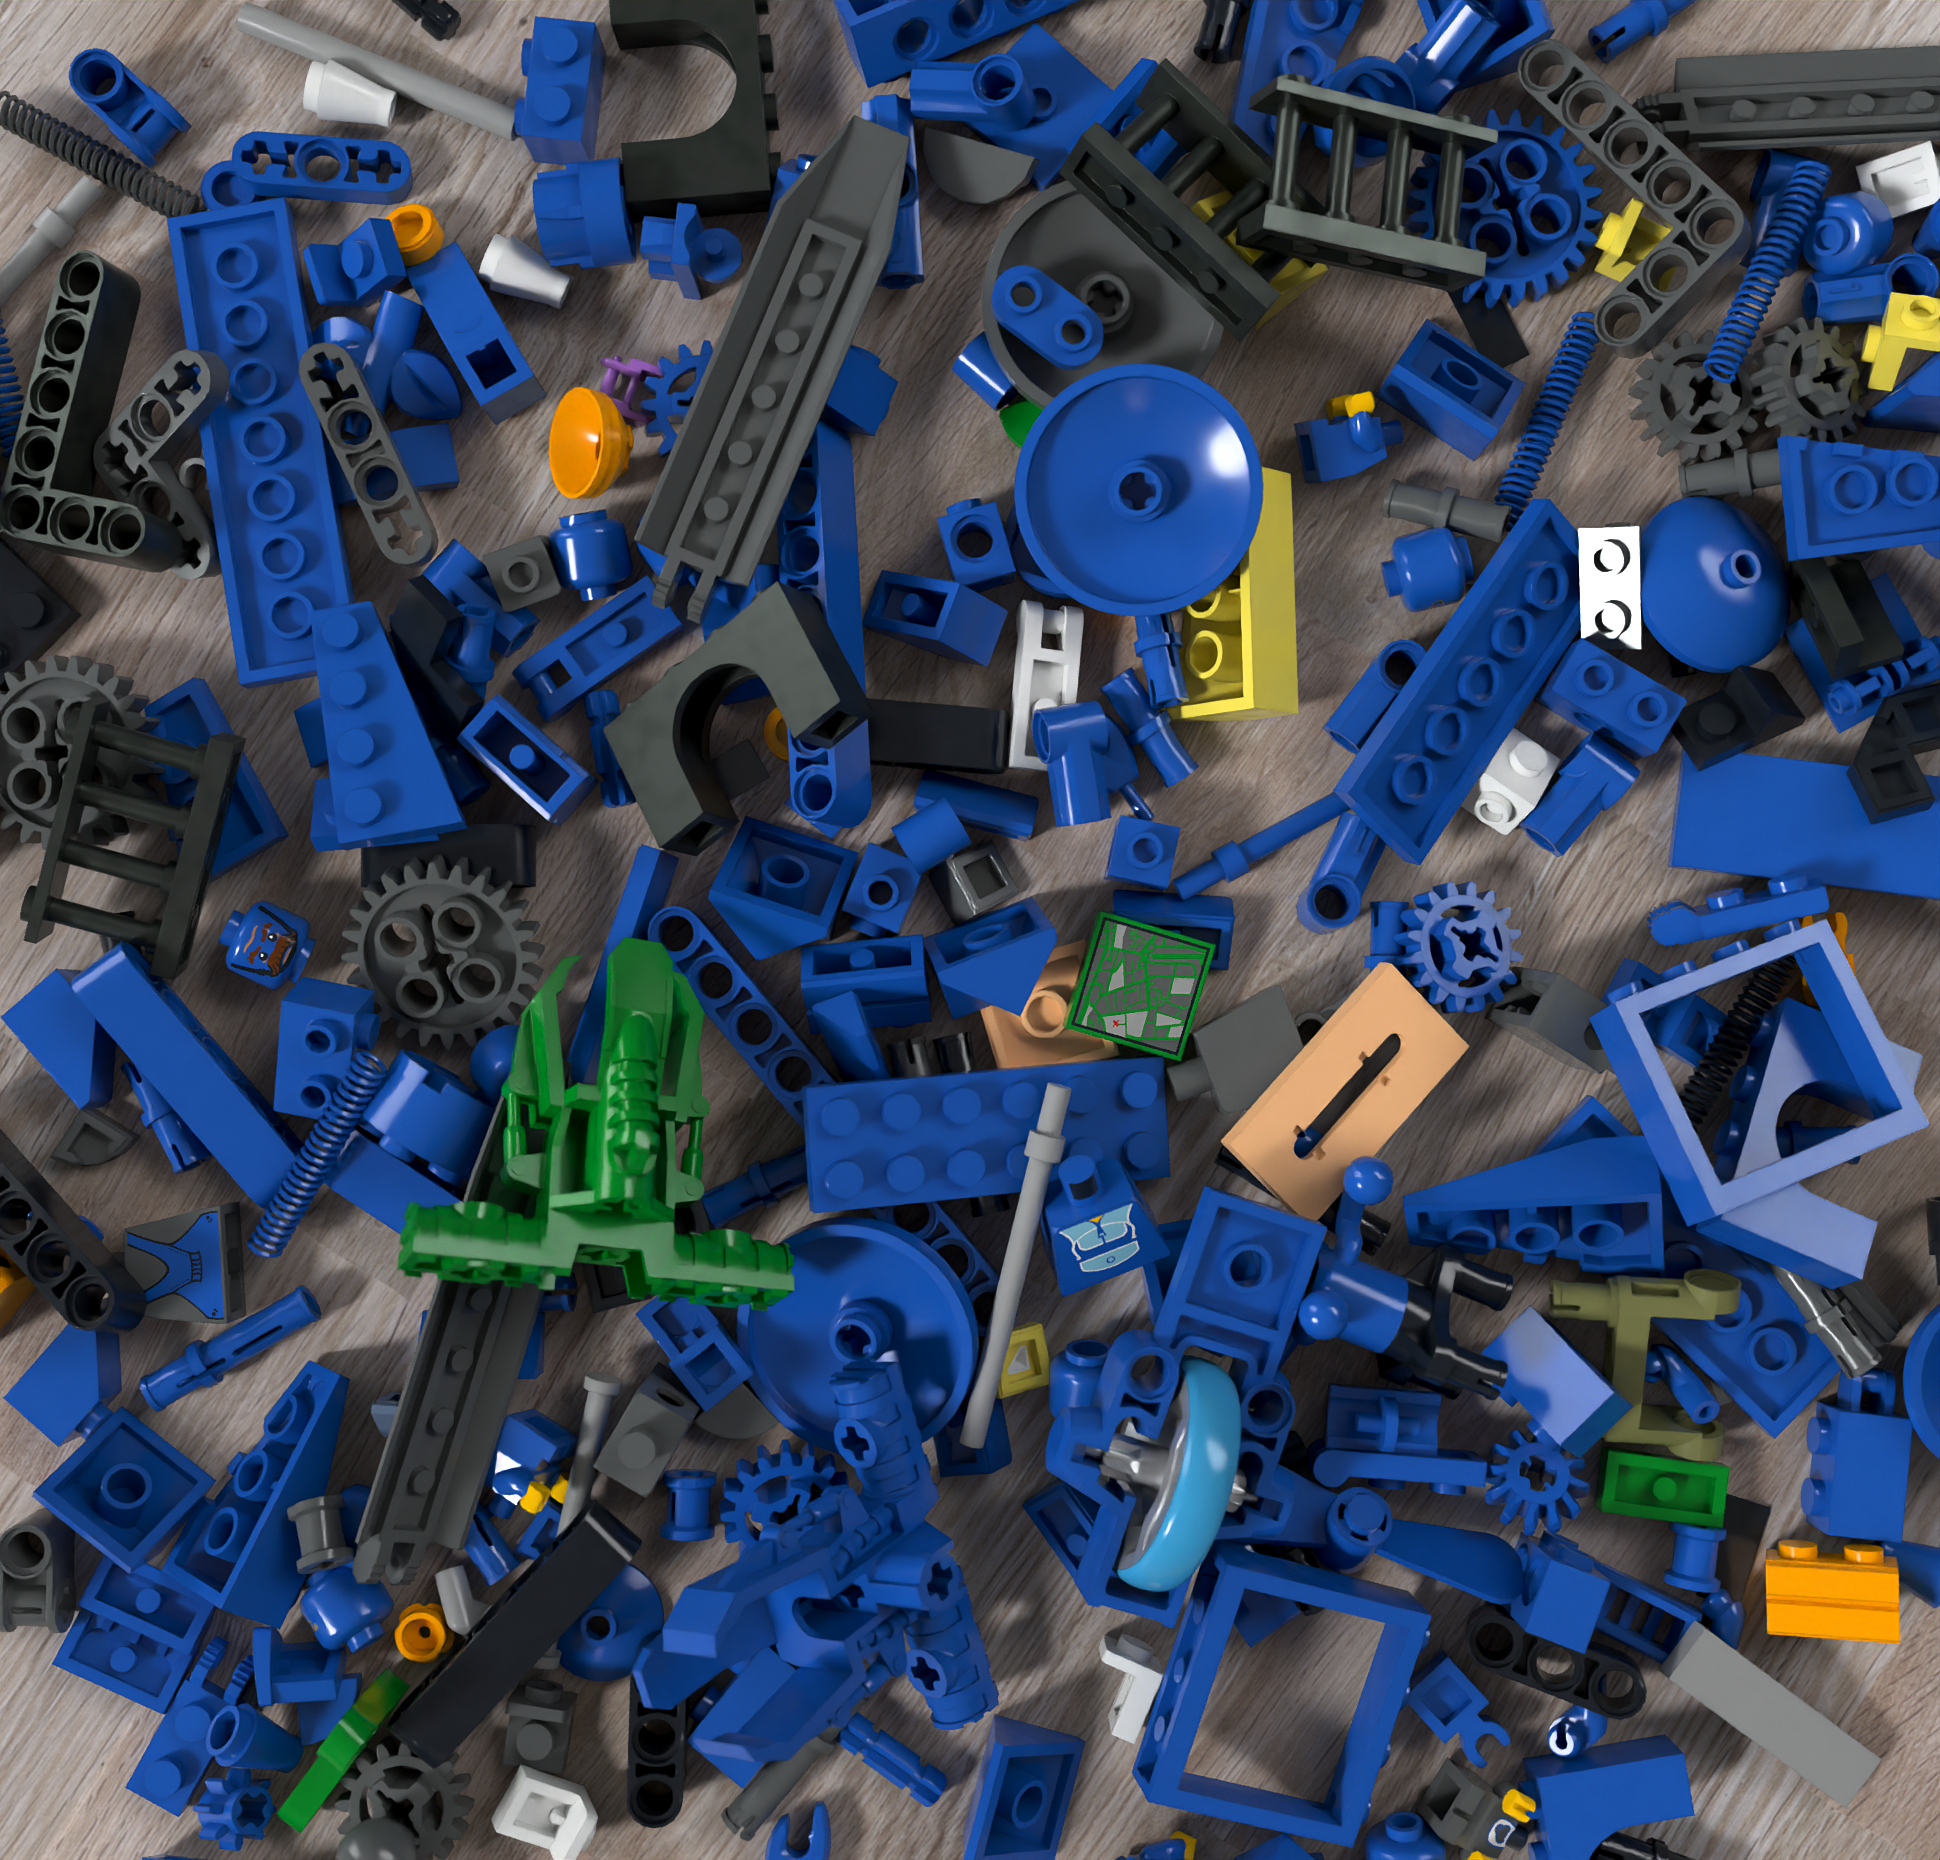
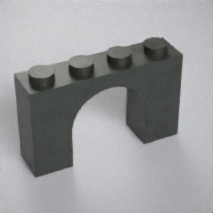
(729, 163)
(667, 730)

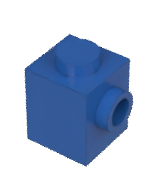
(860, 394)
(881, 892)

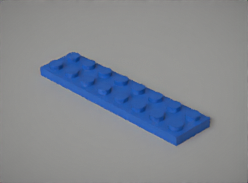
(263, 441)

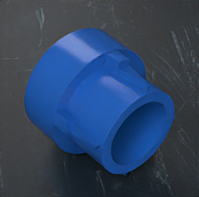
(585, 215)

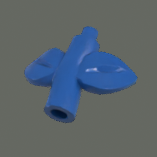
(394, 371)

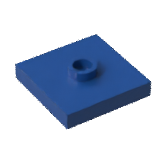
(1065, 101)

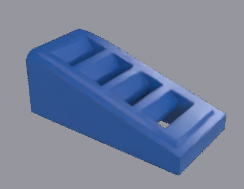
(1661, 1601)

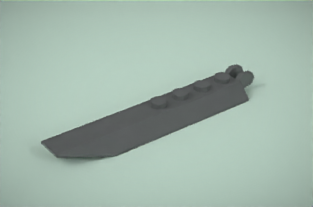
(1799, 100)
(775, 365)
(452, 1395)

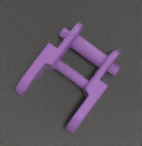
(637, 371)

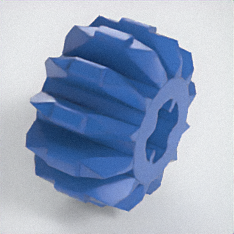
(1513, 1488)

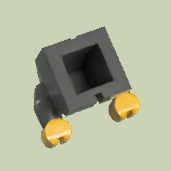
(1474, 1814)

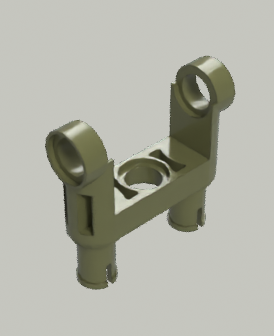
(1627, 1308)

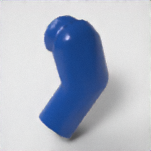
(1682, 1381)
(1726, 1615)
(1577, 1729)

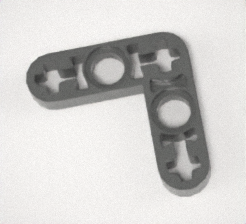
(151, 450)

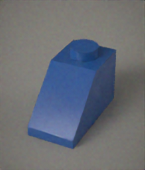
(935, 616)
(66, 1039)
(71, 1384)

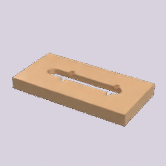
(1268, 1130)

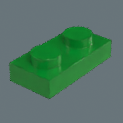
(1662, 1487)

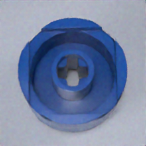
(429, 1115)

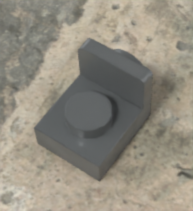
(523, 573)
(539, 1726)

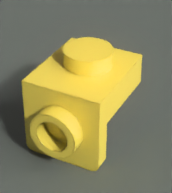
(1627, 241)
(1907, 322)

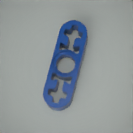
(278, 183)

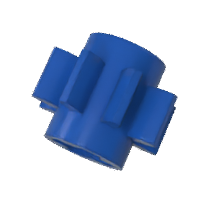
(235, 1809)

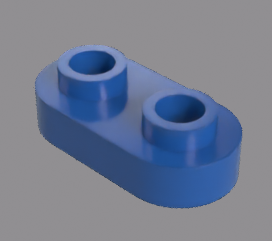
(1044, 319)

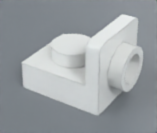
(1904, 179)

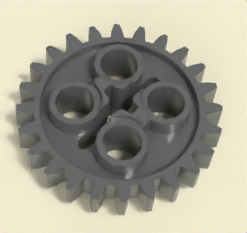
(29, 757)
(392, 963)

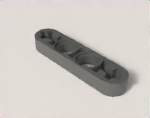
(374, 453)

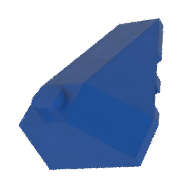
(1573, 1203)
(241, 1544)

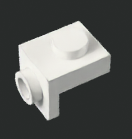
(1511, 783)
(1139, 1687)
(547, 1813)

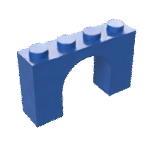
(1792, 1227)
(1603, 1792)

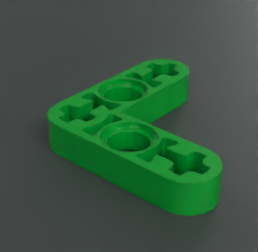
(342, 1749)

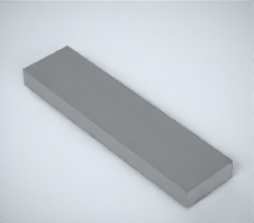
(1769, 1714)

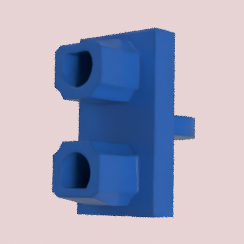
(683, 249)
(1382, 1419)

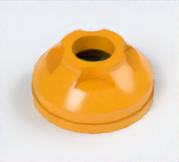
(588, 444)

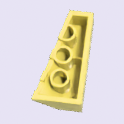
(1243, 633)

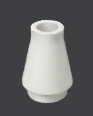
(347, 96)
(522, 272)

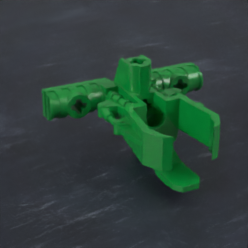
(605, 1158)

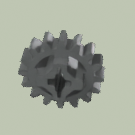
(1809, 382)
(1720, 403)
(392, 1784)

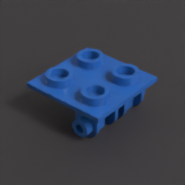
(1860, 694)

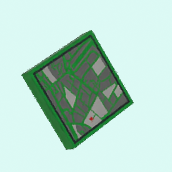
(1139, 985)

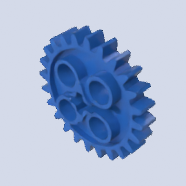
(1553, 191)

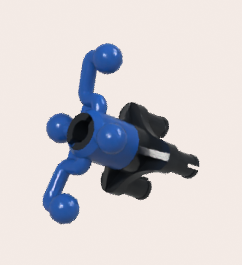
(1395, 1314)

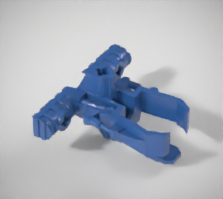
(836, 1594)

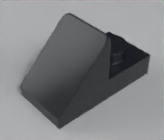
(1736, 718)

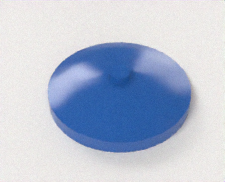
(1138, 490)
(861, 1297)

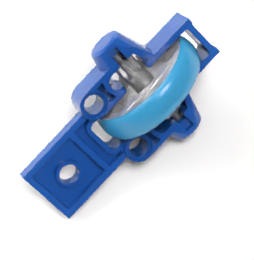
(1187, 1419)

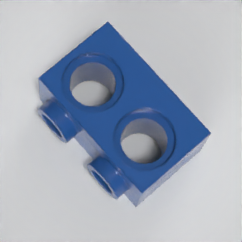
(1559, 1591)

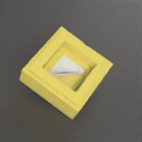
(1025, 1361)

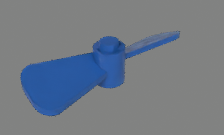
(1335, 1522)

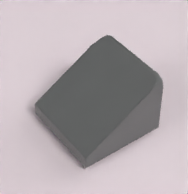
(973, 883)

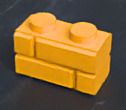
(1832, 1593)

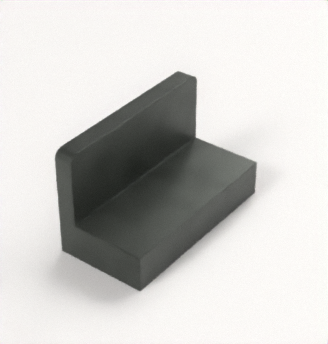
(1843, 616)

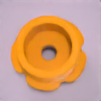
(412, 1643)

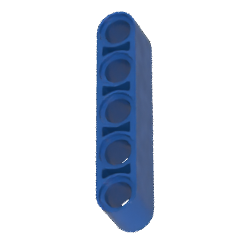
(190, 1071)

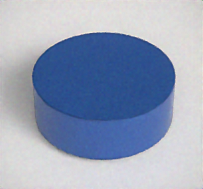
(222, 188)

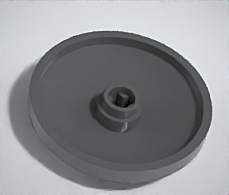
(1139, 304)

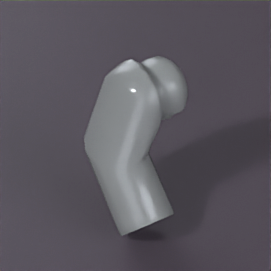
(457, 1601)

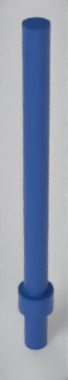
(1234, 859)

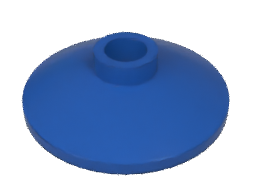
(633, 1611)

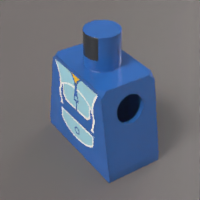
(1097, 1224)

